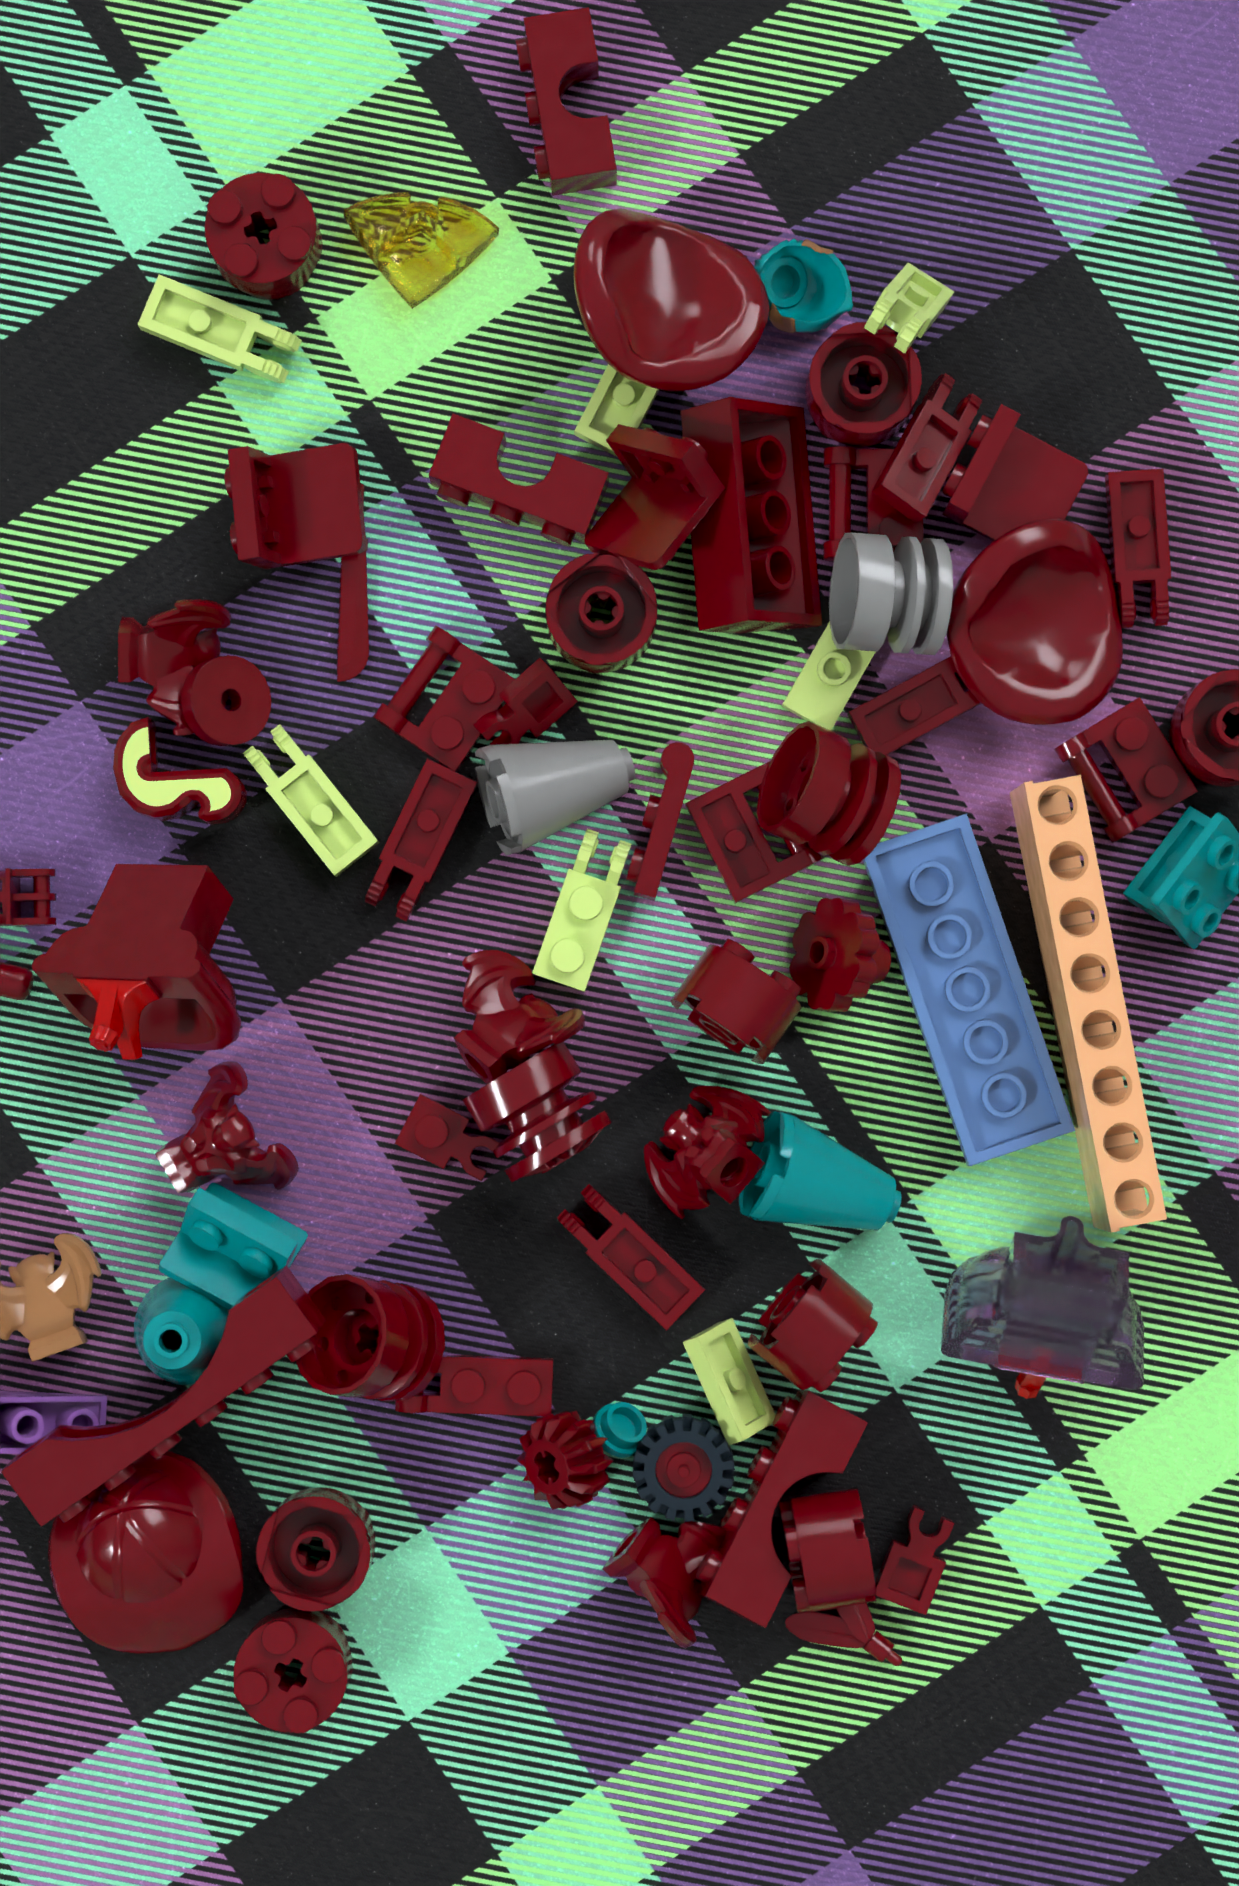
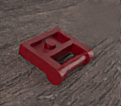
(880, 516)
(448, 728)
(1141, 761)
(738, 841)

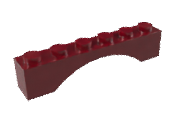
(75, 1460)

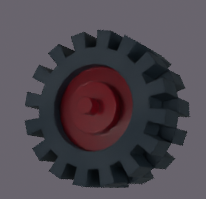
(683, 1467)

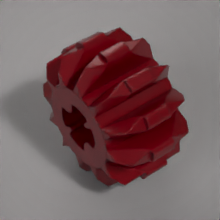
(564, 1460)

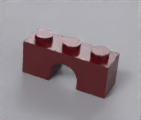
(560, 53)
(559, 504)

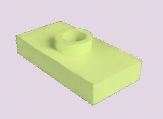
(826, 682)

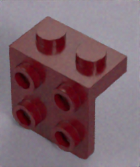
(1011, 479)
(660, 503)
(295, 505)

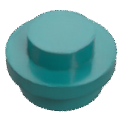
(622, 1426)

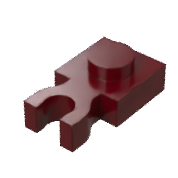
(531, 704)
(438, 1134)
(911, 1569)

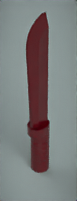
(353, 615)

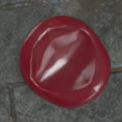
(666, 300)
(1038, 624)
(150, 1559)

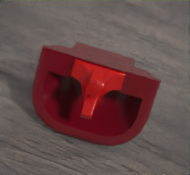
(145, 963)

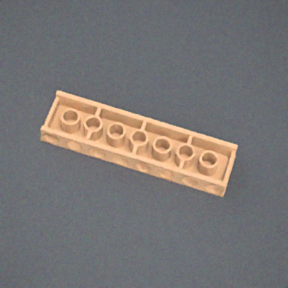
(1087, 1003)

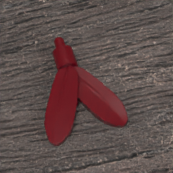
(851, 1630)

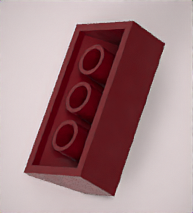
(758, 537)

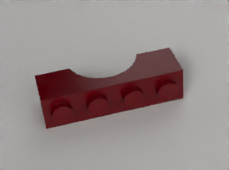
(745, 1569)

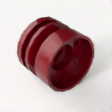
(828, 793)
(537, 1112)
(376, 1339)

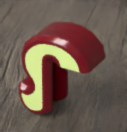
(171, 793)

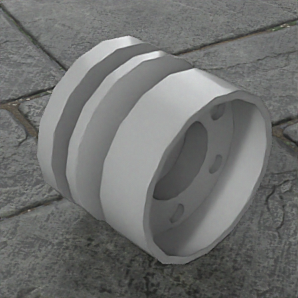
(890, 594)

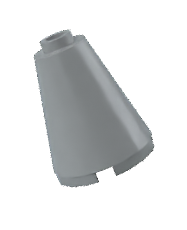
(548, 786)

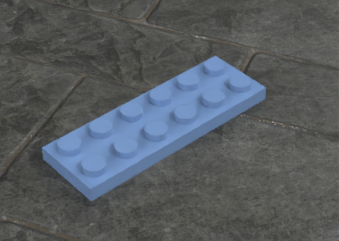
(967, 990)

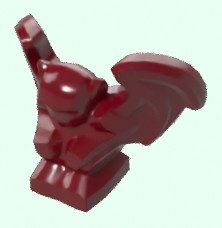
(168, 651)
(503, 1027)
(224, 1141)
(709, 1150)
(666, 1570)

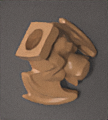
(46, 1300)

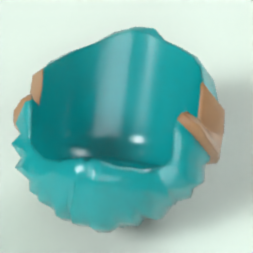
(804, 286)

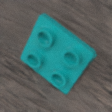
(1190, 876)
(229, 1245)

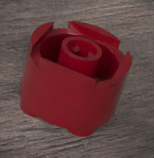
(258, 204)
(840, 407)
(607, 581)
(1200, 727)
(738, 1000)
(813, 1327)
(828, 1551)
(287, 1562)
(314, 1694)

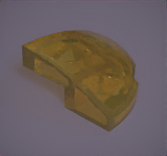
(419, 243)

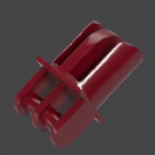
(12, 897)

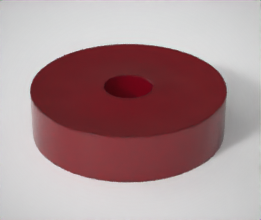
(248, 696)

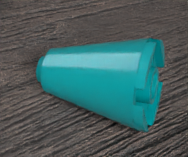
(816, 1181)
(194, 1316)

